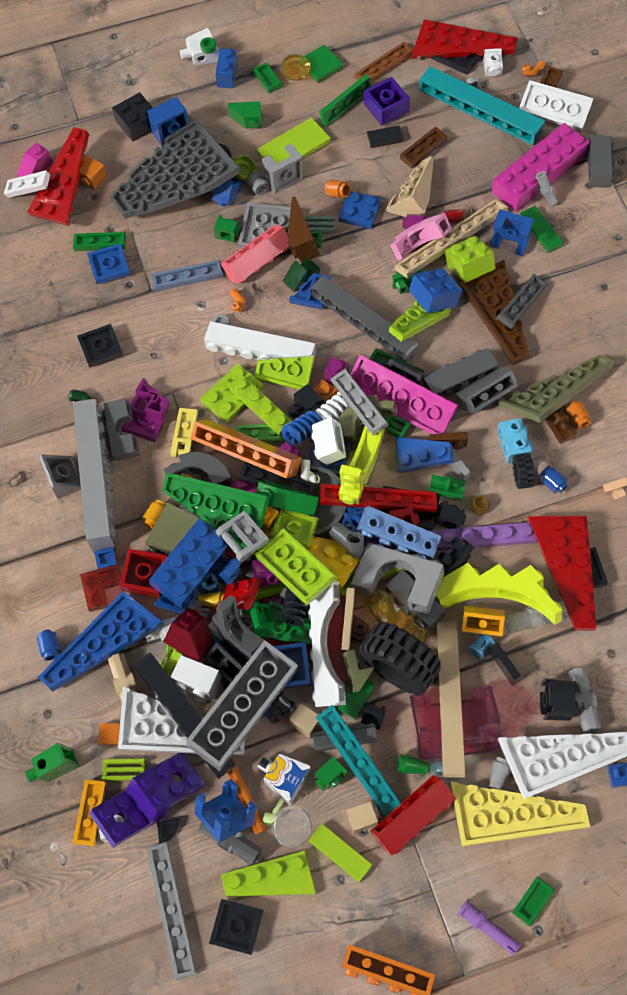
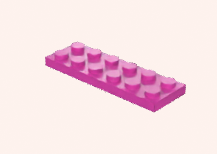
(412, 400)

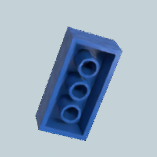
(189, 563)

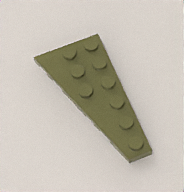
(553, 392)

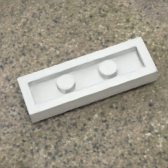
(27, 184)

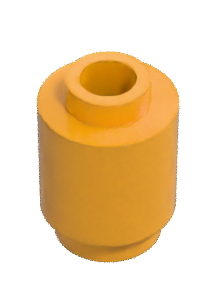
(153, 513)

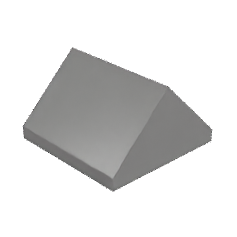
(61, 474)

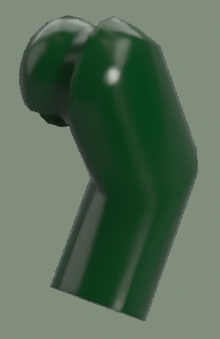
(77, 394)

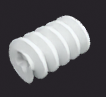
(332, 408)

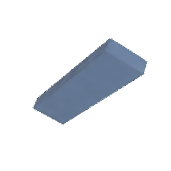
(187, 275)

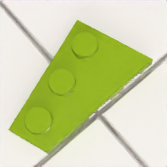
(286, 371)

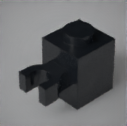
(305, 400)

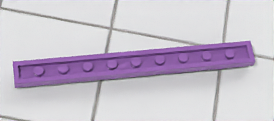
(480, 536)

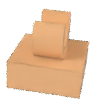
(616, 487)

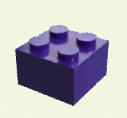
(386, 101)

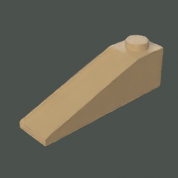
(415, 192)

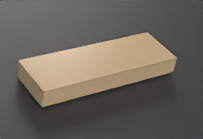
(348, 619)

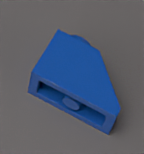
(227, 192)

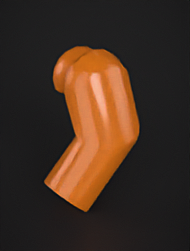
(533, 71)
(239, 301)

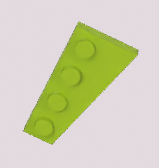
(415, 321)
(279, 876)

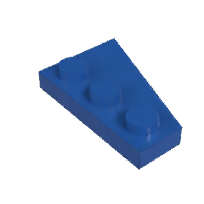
(421, 454)

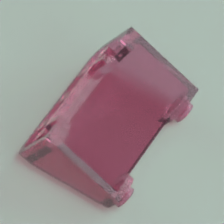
(479, 722)

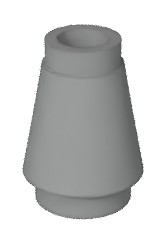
(499, 773)

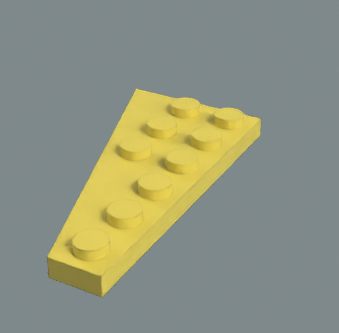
(503, 815)

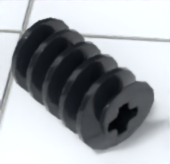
(293, 609)

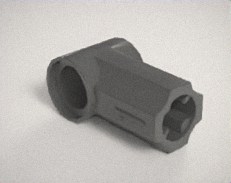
(351, 541)

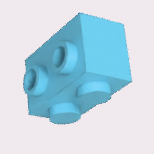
(514, 438)

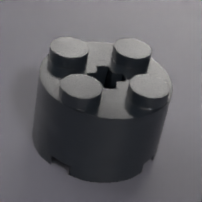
(558, 699)

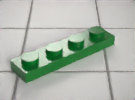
(345, 100)

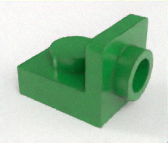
(260, 615)

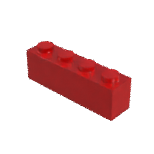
(413, 815)

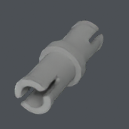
(546, 188)

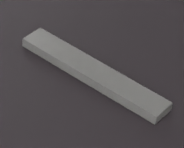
(171, 911)

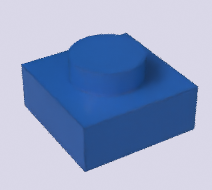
(105, 557)

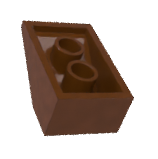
(300, 236)

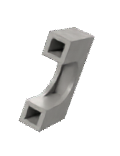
(379, 560)

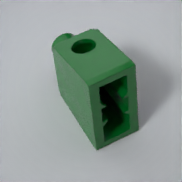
(52, 763)

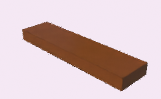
(386, 62)

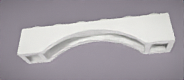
(328, 686)

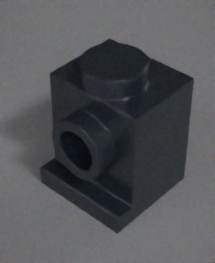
(449, 515)

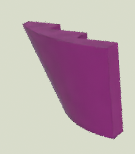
(148, 413)

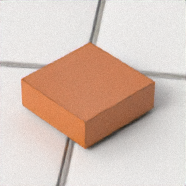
(108, 733)

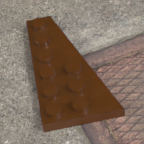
(489, 296)

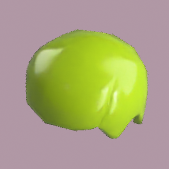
(245, 165)

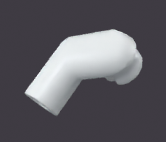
(306, 474)

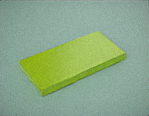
(304, 137)
(295, 566)

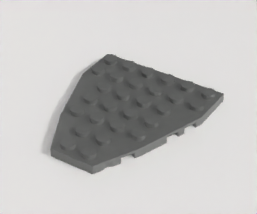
(177, 171)

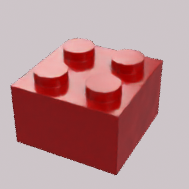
(138, 570)

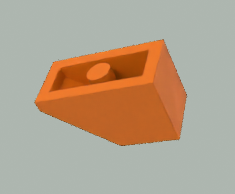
(92, 172)

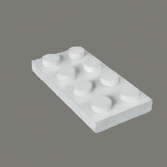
(556, 105)

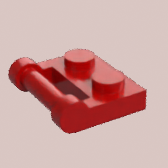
(243, 591)

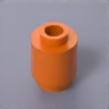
(337, 189)
(578, 415)

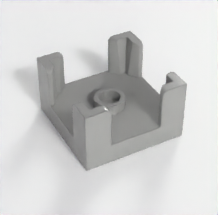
(285, 172)

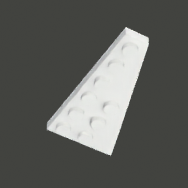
(149, 727)
(554, 759)

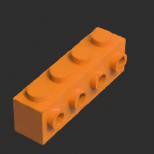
(387, 971)

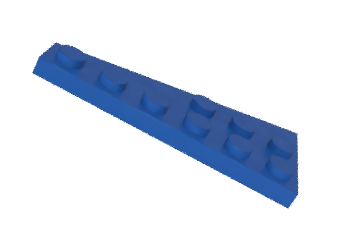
(112, 631)

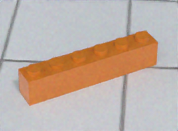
(246, 448)

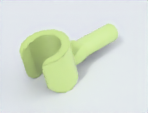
(269, 817)

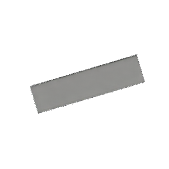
(359, 402)

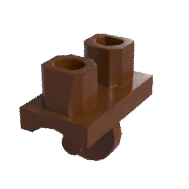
(560, 426)

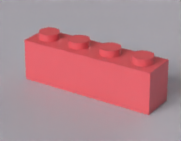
(256, 254)

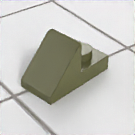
(355, 677)

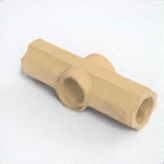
(122, 674)

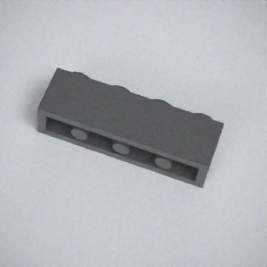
(460, 374)

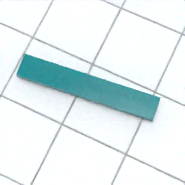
(358, 760)

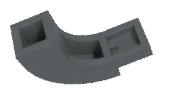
(201, 464)
(234, 631)

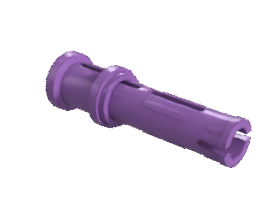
(479, 920)

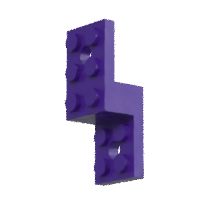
(147, 799)

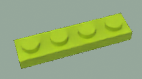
(259, 403)

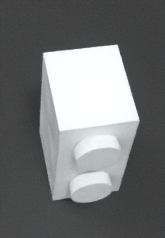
(328, 441)

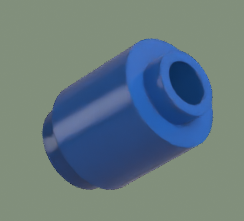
(553, 480)
(48, 645)

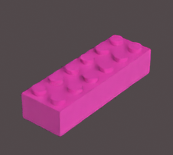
(553, 154)

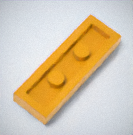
(86, 828)

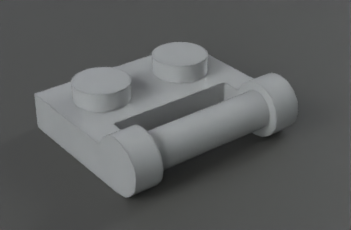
(247, 531)

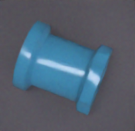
(211, 578)
(483, 639)

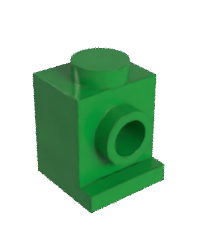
(226, 229)
(330, 774)

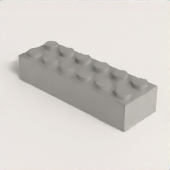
(241, 705)

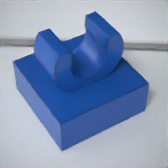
(618, 775)

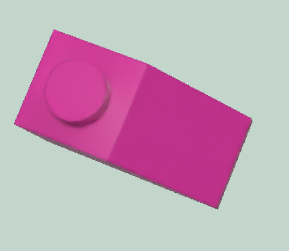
(34, 160)

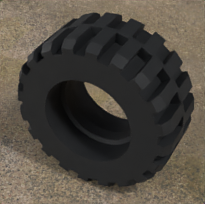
(400, 658)

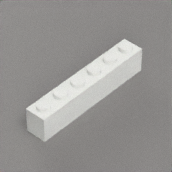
(253, 343)

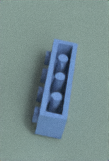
(398, 532)

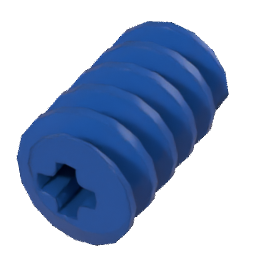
(300, 428)

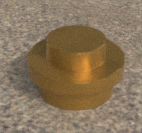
(480, 505)

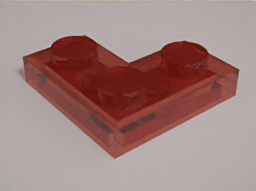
(96, 582)

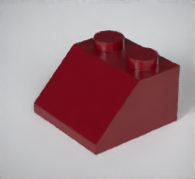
(190, 635)

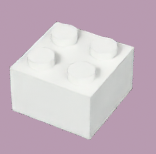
(196, 679)

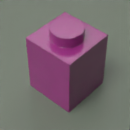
(333, 368)

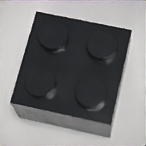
(133, 116)

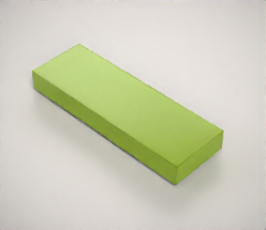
(340, 853)

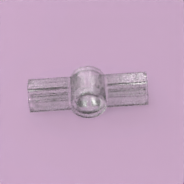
(529, 619)

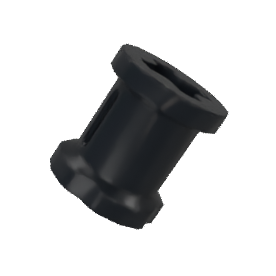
(283, 704)

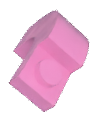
(422, 232)

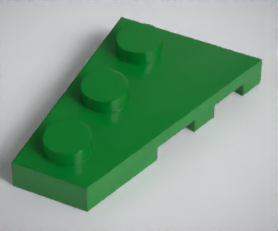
(283, 631)

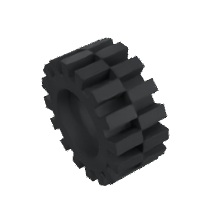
(523, 471)

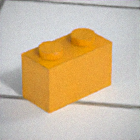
(483, 620)

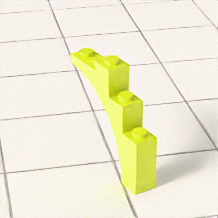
(356, 475)
(498, 582)

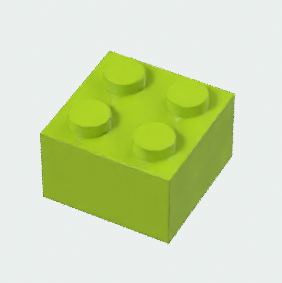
(470, 259)

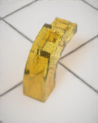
(386, 610)

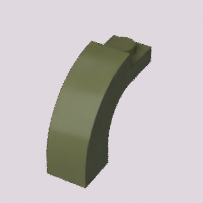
(351, 423)

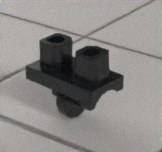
(458, 556)

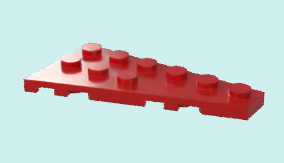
(458, 41)
(56, 201)
(568, 558)

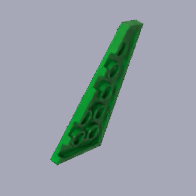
(215, 502)

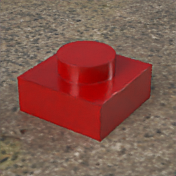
(454, 215)

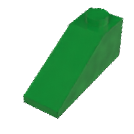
(288, 498)

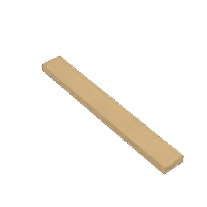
(456, 235)
(450, 700)

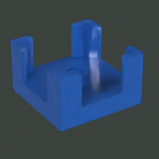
(512, 228)
(225, 813)

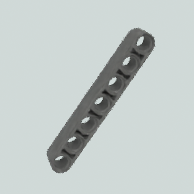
(362, 317)

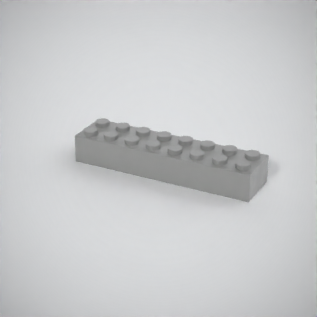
(94, 475)

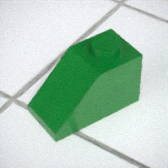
(246, 114)

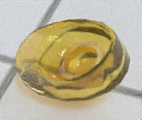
(295, 67)

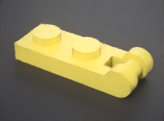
(183, 431)

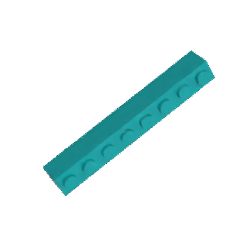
(481, 105)

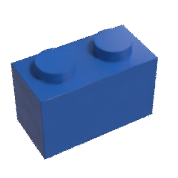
(226, 68)

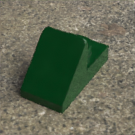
(300, 273)

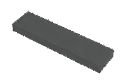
(522, 301)

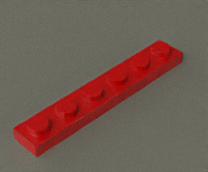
(382, 498)

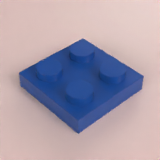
(360, 210)
(108, 264)

